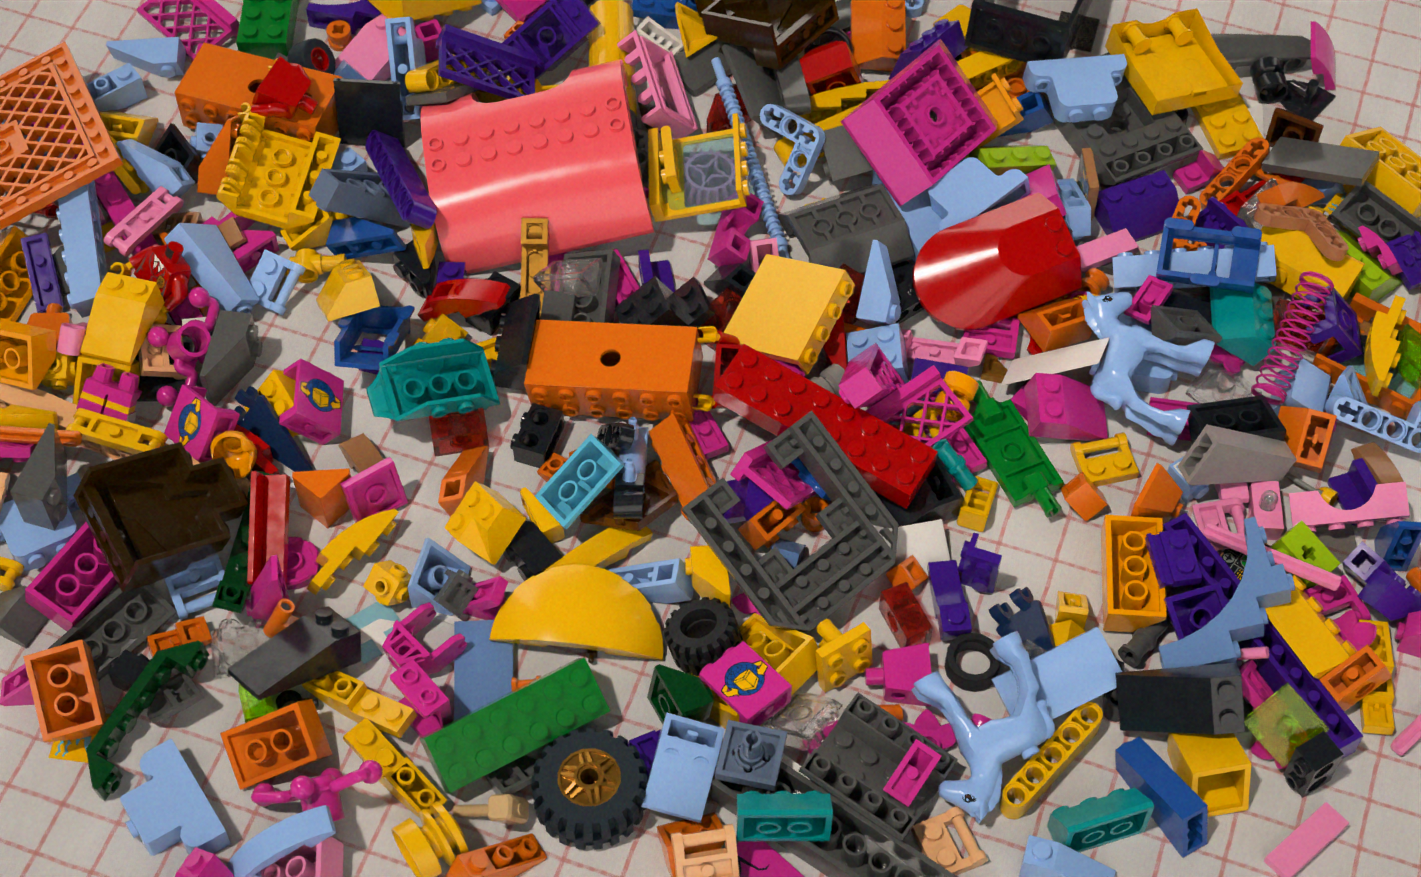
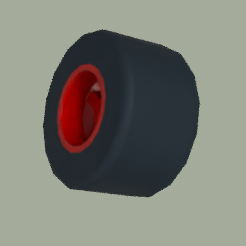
(313, 55)

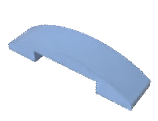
(281, 839)

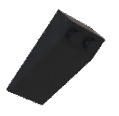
(299, 653)
(1182, 700)

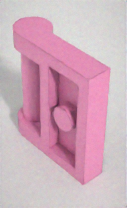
(1214, 513)

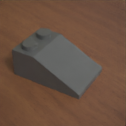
(229, 354)
(42, 484)

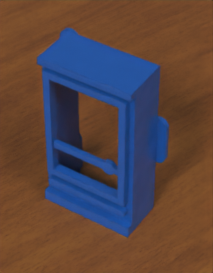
(1244, 257)
(379, 320)

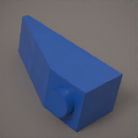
(1035, 114)
(362, 238)
(1398, 543)

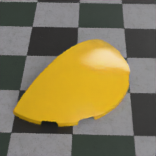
(582, 611)

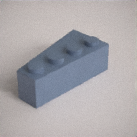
(355, 195)

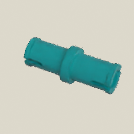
(955, 464)

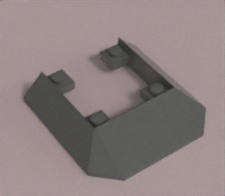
(858, 522)

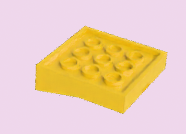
(1173, 62)

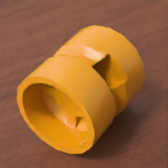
(963, 387)

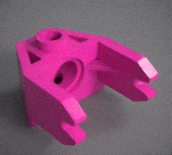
(402, 646)

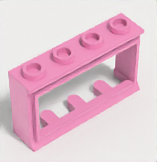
(663, 78)

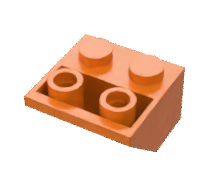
(1056, 324)
(1307, 435)

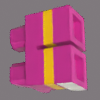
(111, 397)

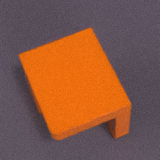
(1084, 496)

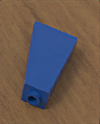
(1177, 807)

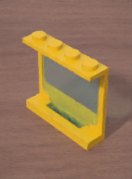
(709, 170)

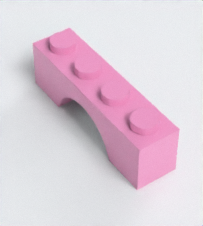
(1387, 504)

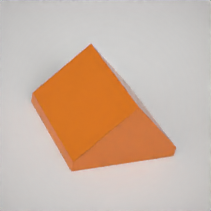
(322, 494)

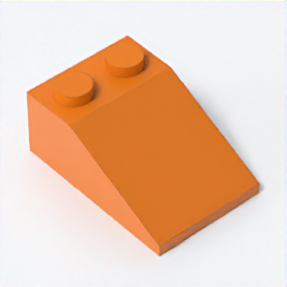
(276, 743)

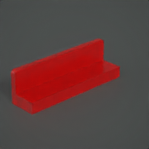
(268, 522)

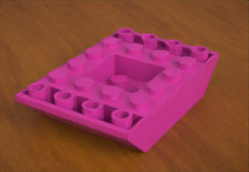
(900, 136)

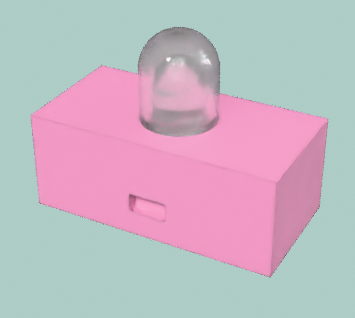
(1266, 507)

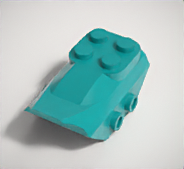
(433, 381)

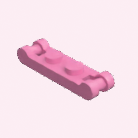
(143, 220)

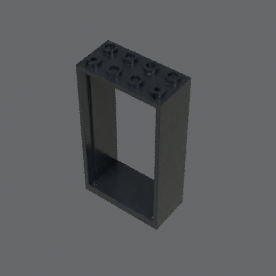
(1021, 33)

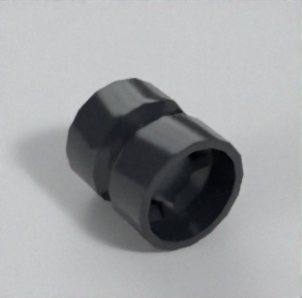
(1269, 80)

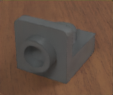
(456, 592)

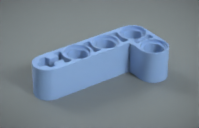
(1379, 421)

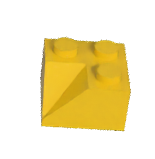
(485, 522)

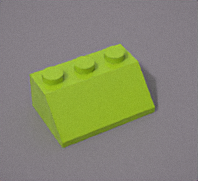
(1021, 157)
(1373, 280)

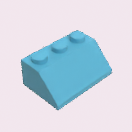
(579, 480)

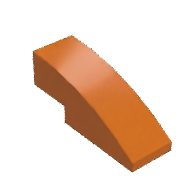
(1290, 194)

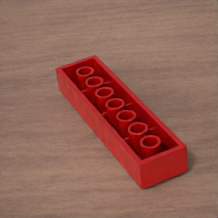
(780, 397)

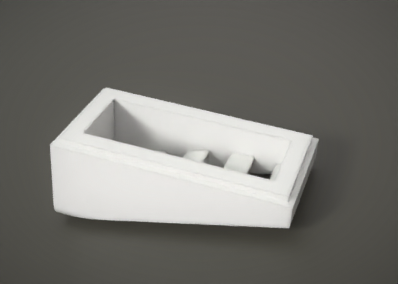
(655, 30)

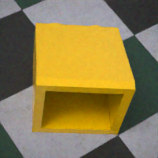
(1213, 769)

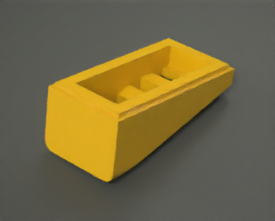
(977, 505)
(541, 517)

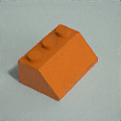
(878, 33)
(66, 692)

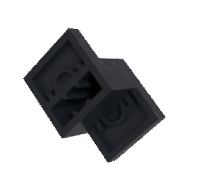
(660, 306)

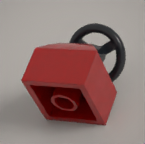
(830, 63)

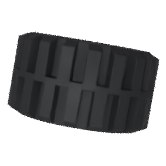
(697, 620)

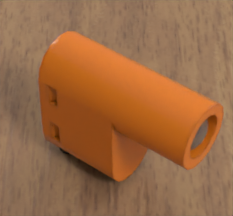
(280, 618)

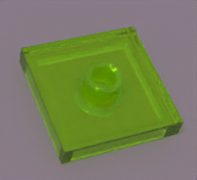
(1284, 723)

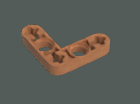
(1307, 220)

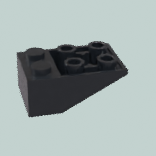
(934, 500)

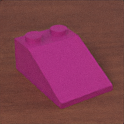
(1063, 409)

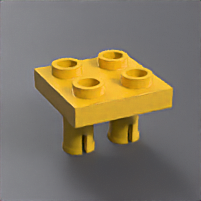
(841, 654)

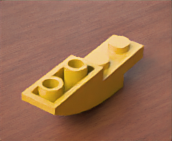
(1382, 347)
(349, 544)
(356, 702)
(399, 773)

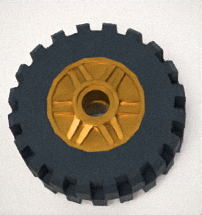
(589, 788)

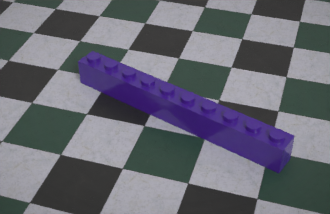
(1282, 663)

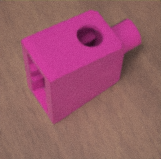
(899, 672)

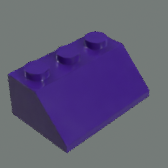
(948, 31)
(1137, 206)

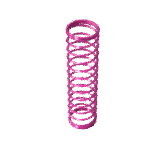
(1272, 389)

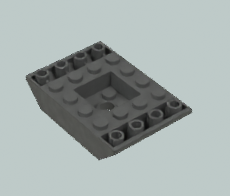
(1141, 146)

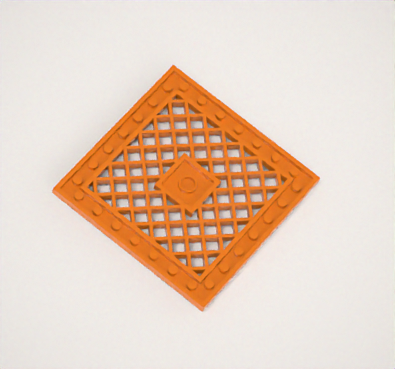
(94, 158)

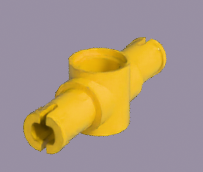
(314, 264)

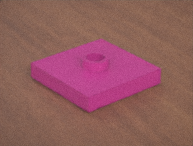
(374, 490)

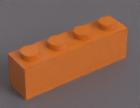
(682, 458)

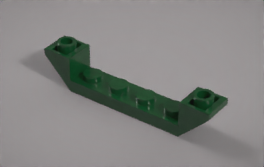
(233, 588)
(185, 658)

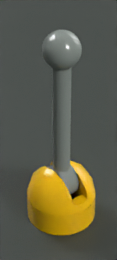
(1326, 493)

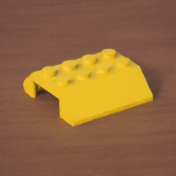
(275, 174)

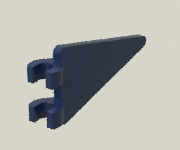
(264, 423)
(1029, 621)

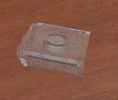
(573, 277)
(1218, 384)

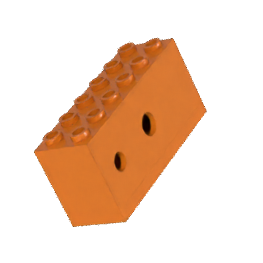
(227, 78)
(614, 369)

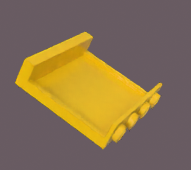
(791, 309)

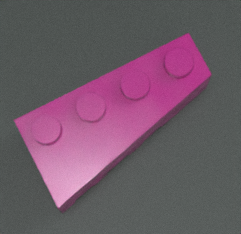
(869, 378)

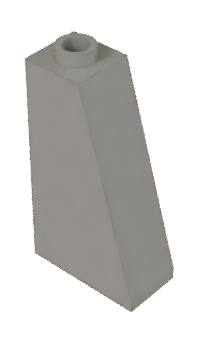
(1235, 457)

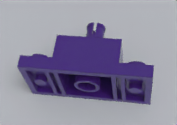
(554, 33)

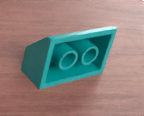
(1244, 322)
(784, 816)
(1101, 820)

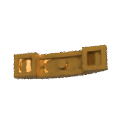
(534, 254)

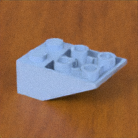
(683, 767)

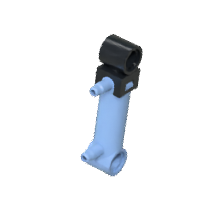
(631, 478)

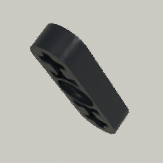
(616, 435)

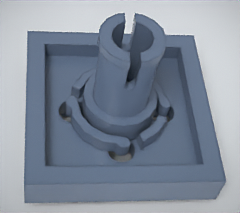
(753, 744)

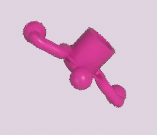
(199, 334)
(320, 789)

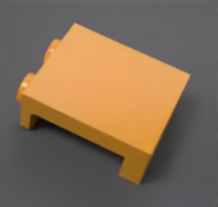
(1001, 105)

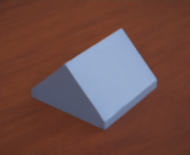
(1307, 389)
(429, 574)

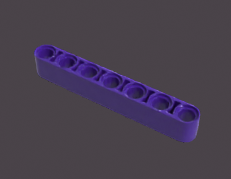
(401, 179)

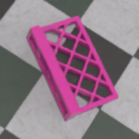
(211, 9)
(912, 394)
(758, 464)

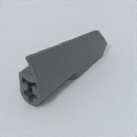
(1245, 49)

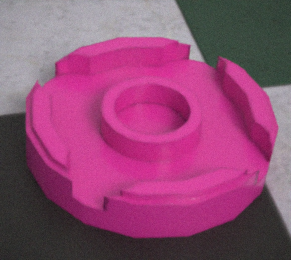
(301, 563)

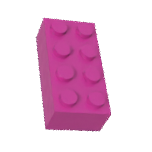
(72, 581)

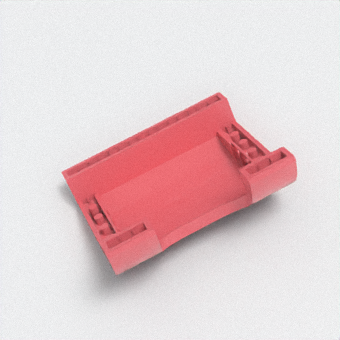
(535, 156)

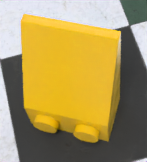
(121, 318)

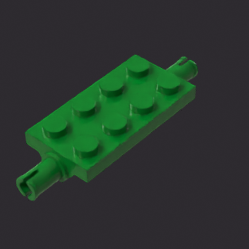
(1012, 454)

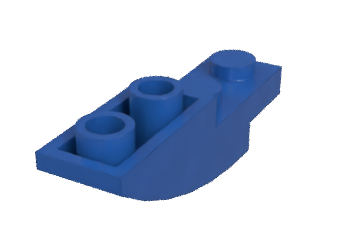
(660, 11)

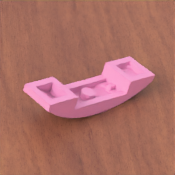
(966, 353)

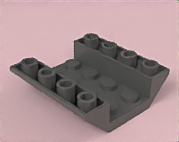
(845, 226)
(861, 759)

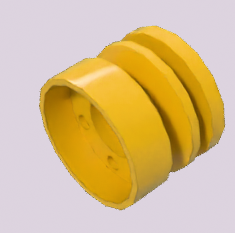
(432, 841)

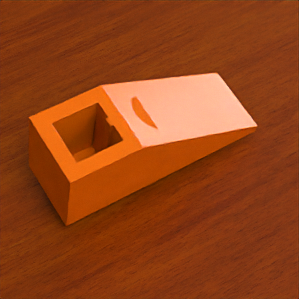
(216, 160)
(460, 477)
(499, 859)

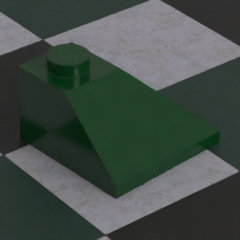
(679, 694)

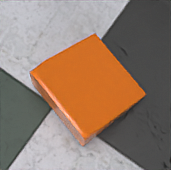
(907, 571)

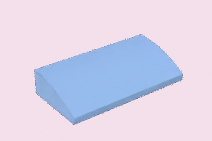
(1066, 674)

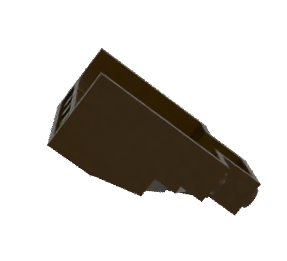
(768, 28)
(158, 512)

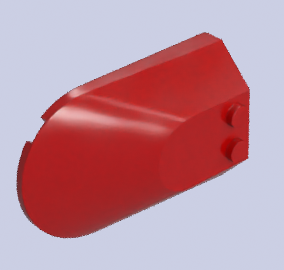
(997, 265)

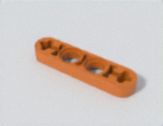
(1239, 177)

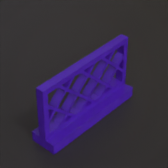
(488, 54)

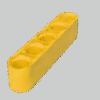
(427, 79)
(1048, 772)

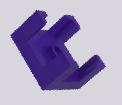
(1339, 323)

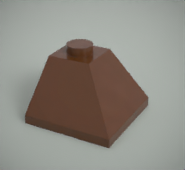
(1292, 126)

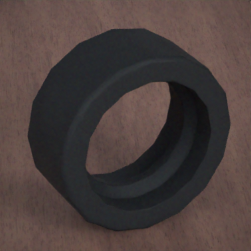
(964, 680)

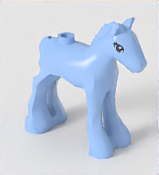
(1122, 356)
(996, 740)

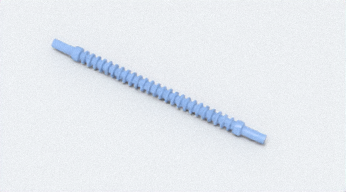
(730, 102)

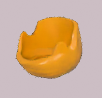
(237, 451)

